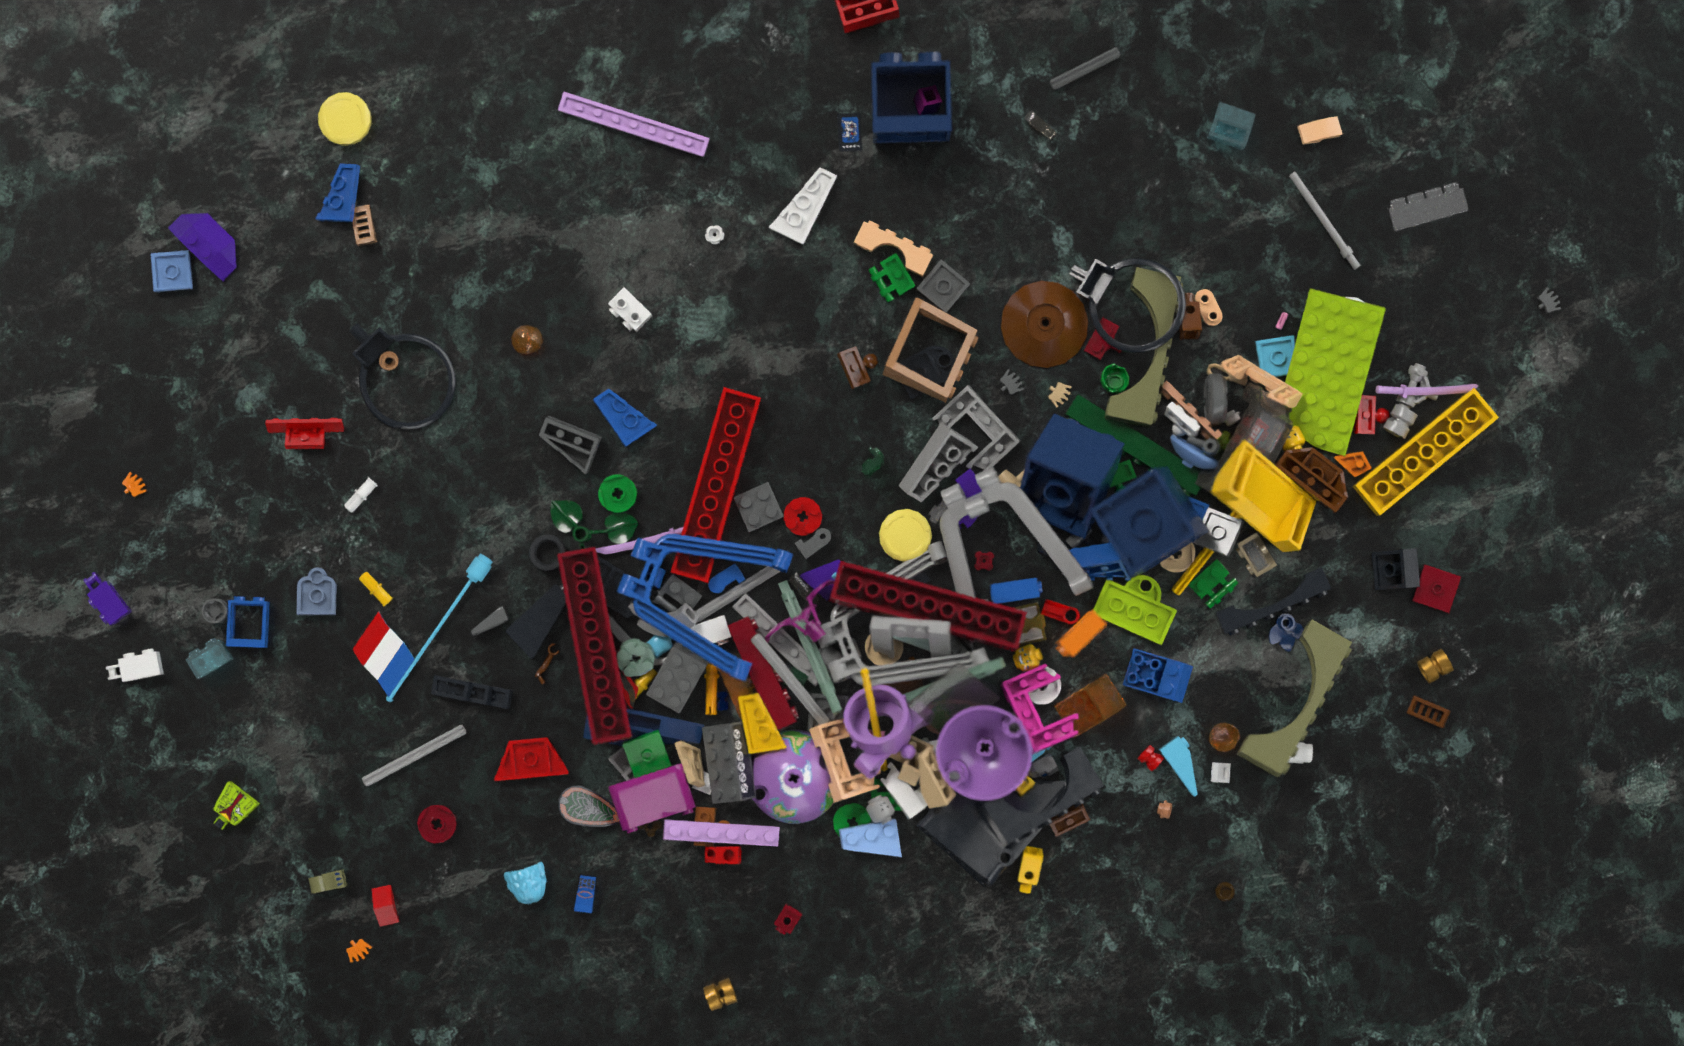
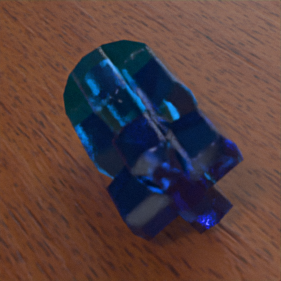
(722, 704)

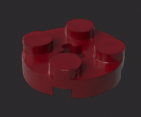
(442, 833)

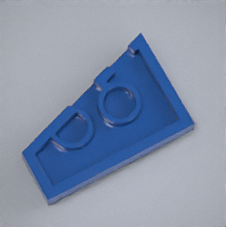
(622, 417)

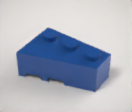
(1100, 561)

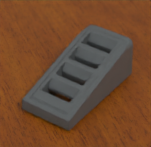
(495, 619)

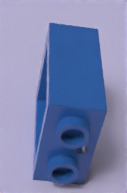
(1015, 590)
(257, 601)

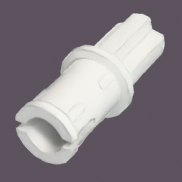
(360, 495)

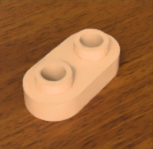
(1208, 307)

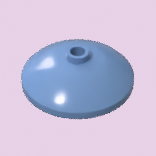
(1191, 454)

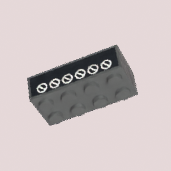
(728, 763)

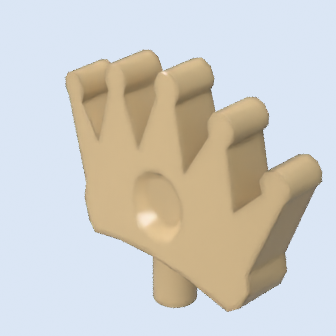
(1058, 393)

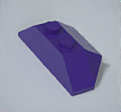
(207, 242)

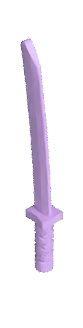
(1404, 390)
(630, 545)

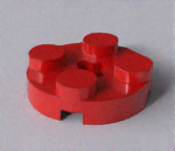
(808, 525)

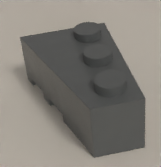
(571, 441)

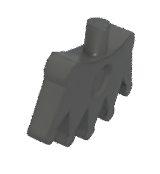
(1547, 301)
(1010, 384)

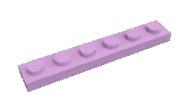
(721, 833)

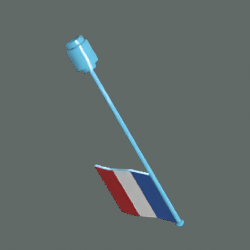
(387, 654)

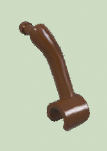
(544, 666)

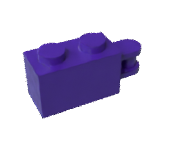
(106, 600)

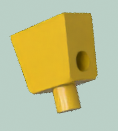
(1030, 861)

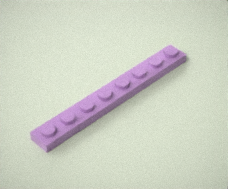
(633, 124)

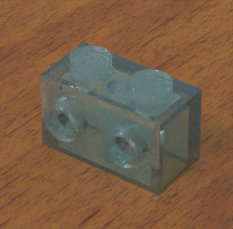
(209, 658)

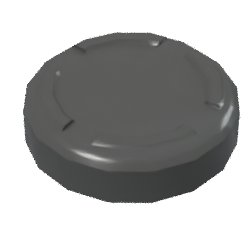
(1215, 399)

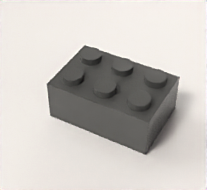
(677, 677)

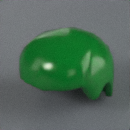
(1114, 379)

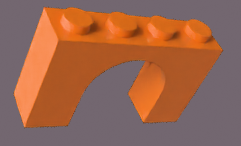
(1079, 634)

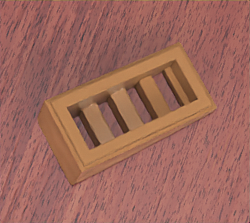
(366, 240)

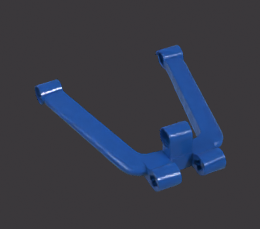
(653, 576)

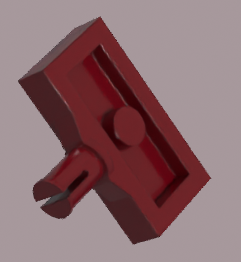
(1096, 345)

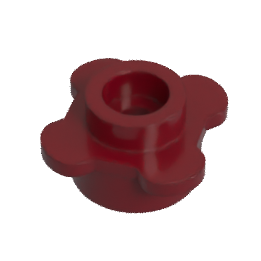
(988, 557)

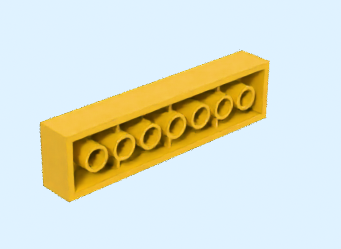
(1425, 452)

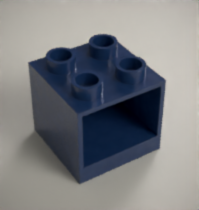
(893, 93)
(1149, 520)

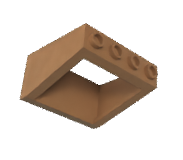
(910, 378)

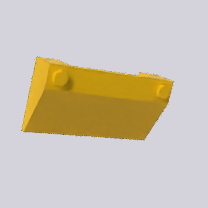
(1265, 497)

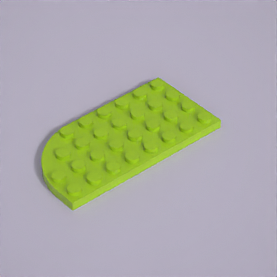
(1332, 367)

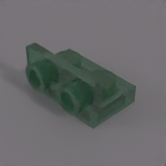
(871, 466)

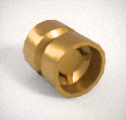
(1436, 665)
(713, 996)

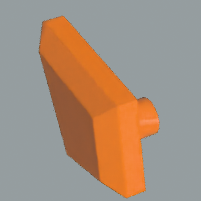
(1354, 463)

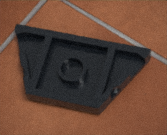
(611, 578)

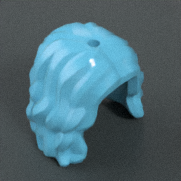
(527, 883)

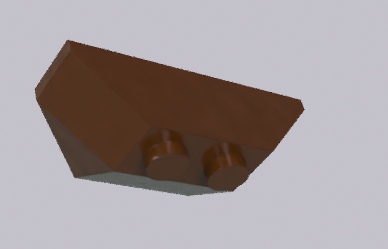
(1315, 476)

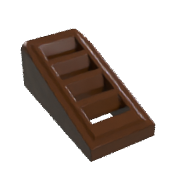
(1443, 720)

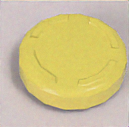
(344, 118)
(905, 535)

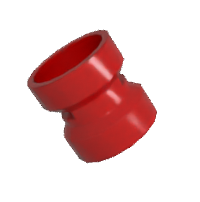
(1150, 758)

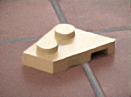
(691, 762)

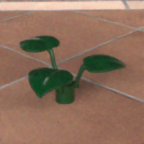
(569, 513)

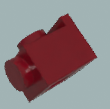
(791, 913)

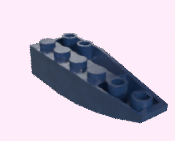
(670, 729)

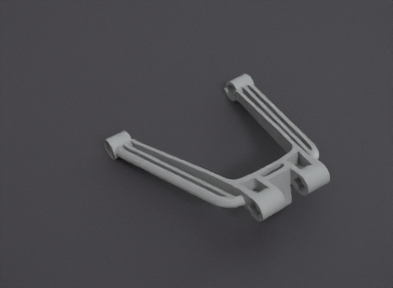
(993, 491)
(851, 665)

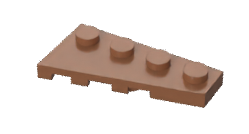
(1171, 393)

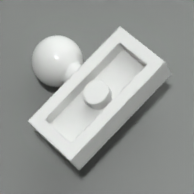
(1182, 422)

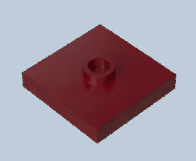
(1436, 588)

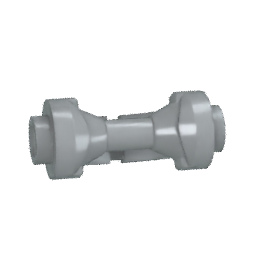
(1417, 374)

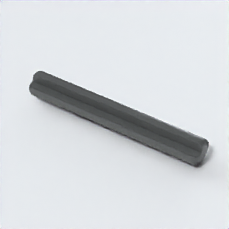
(1084, 68)

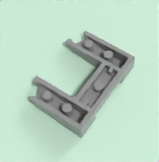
(1002, 437)
(885, 628)

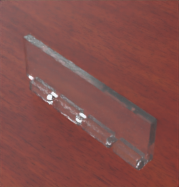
(1424, 210)

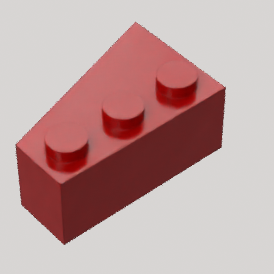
(864, 13)

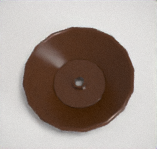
(1040, 344)

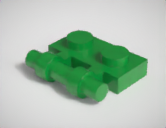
(897, 275)
(1209, 579)

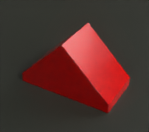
(384, 905)

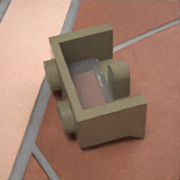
(1256, 555)

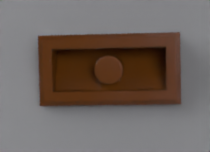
(1072, 819)

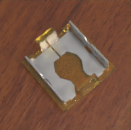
(1034, 624)

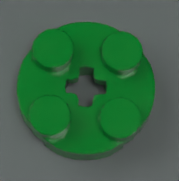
(623, 484)
(847, 812)

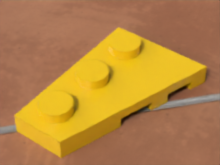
(758, 725)

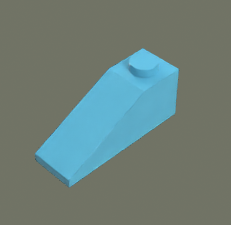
(1179, 758)

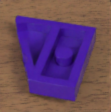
(820, 575)

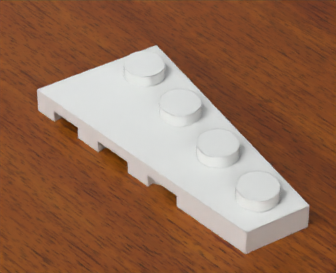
(804, 208)

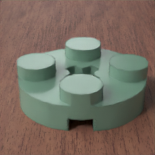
(632, 667)

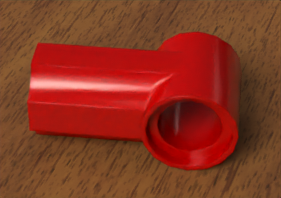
(1057, 611)

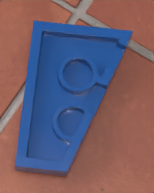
(341, 199)

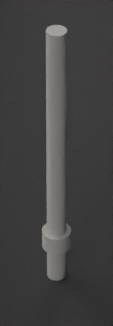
(1346, 251)

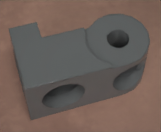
(818, 541)

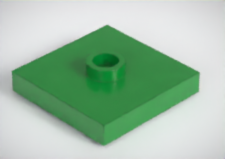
(646, 754)

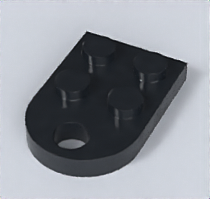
(927, 365)

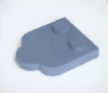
(316, 594)

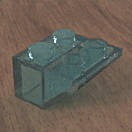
(1231, 126)

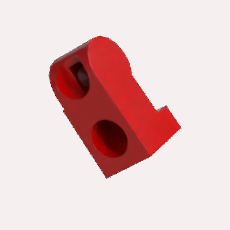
(723, 854)

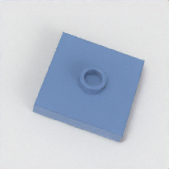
(171, 271)

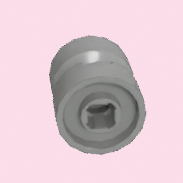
(1400, 421)

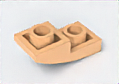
(1319, 129)

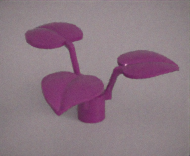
(812, 628)

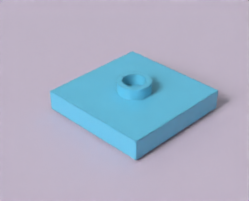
(1275, 354)

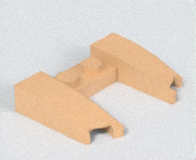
(1279, 390)
(843, 784)

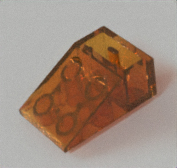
(1092, 704)

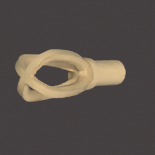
(1230, 378)

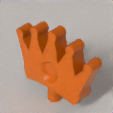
(133, 486)
(357, 949)

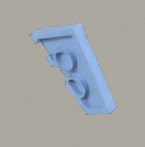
(872, 838)

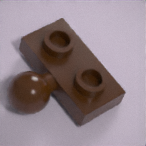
(855, 367)

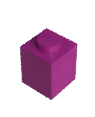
(927, 100)

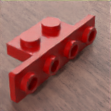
(304, 432)

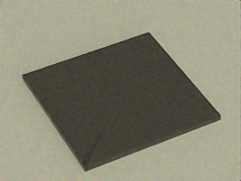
(950, 695)

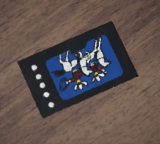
(849, 132)

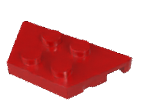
(530, 759)

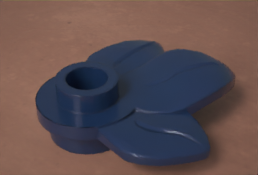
(1285, 634)

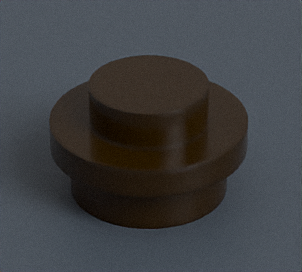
(1224, 891)

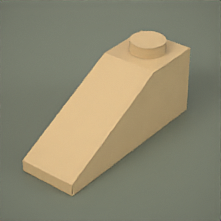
(933, 785)

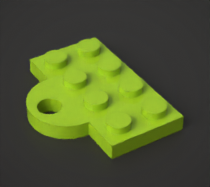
(1135, 609)

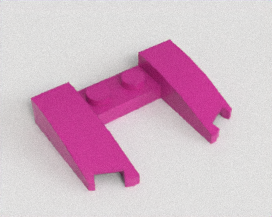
(1017, 693)

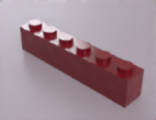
(763, 674)

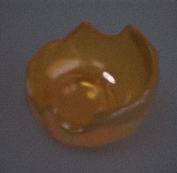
(526, 339)
(1224, 737)

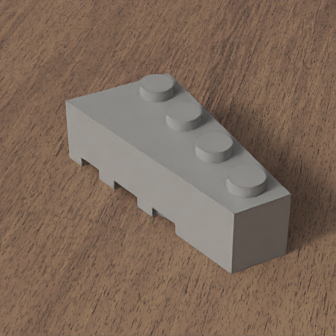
(936, 461)

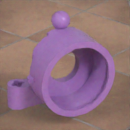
(878, 749)

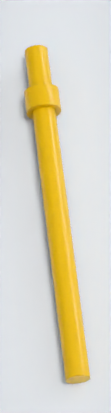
(872, 708)

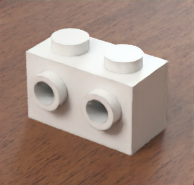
(629, 309)

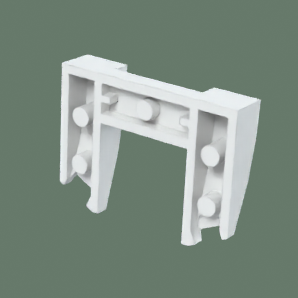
(909, 801)

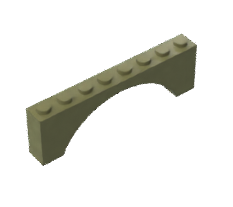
(1139, 402)
(1325, 655)

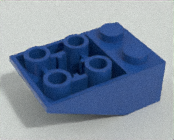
(1157, 675)

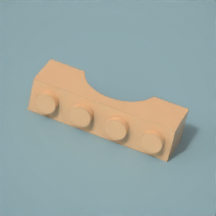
(872, 237)

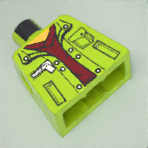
(233, 805)

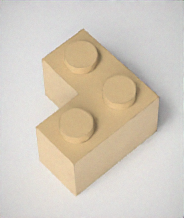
(910, 768)

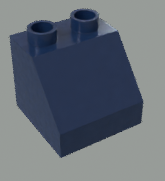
(1070, 473)

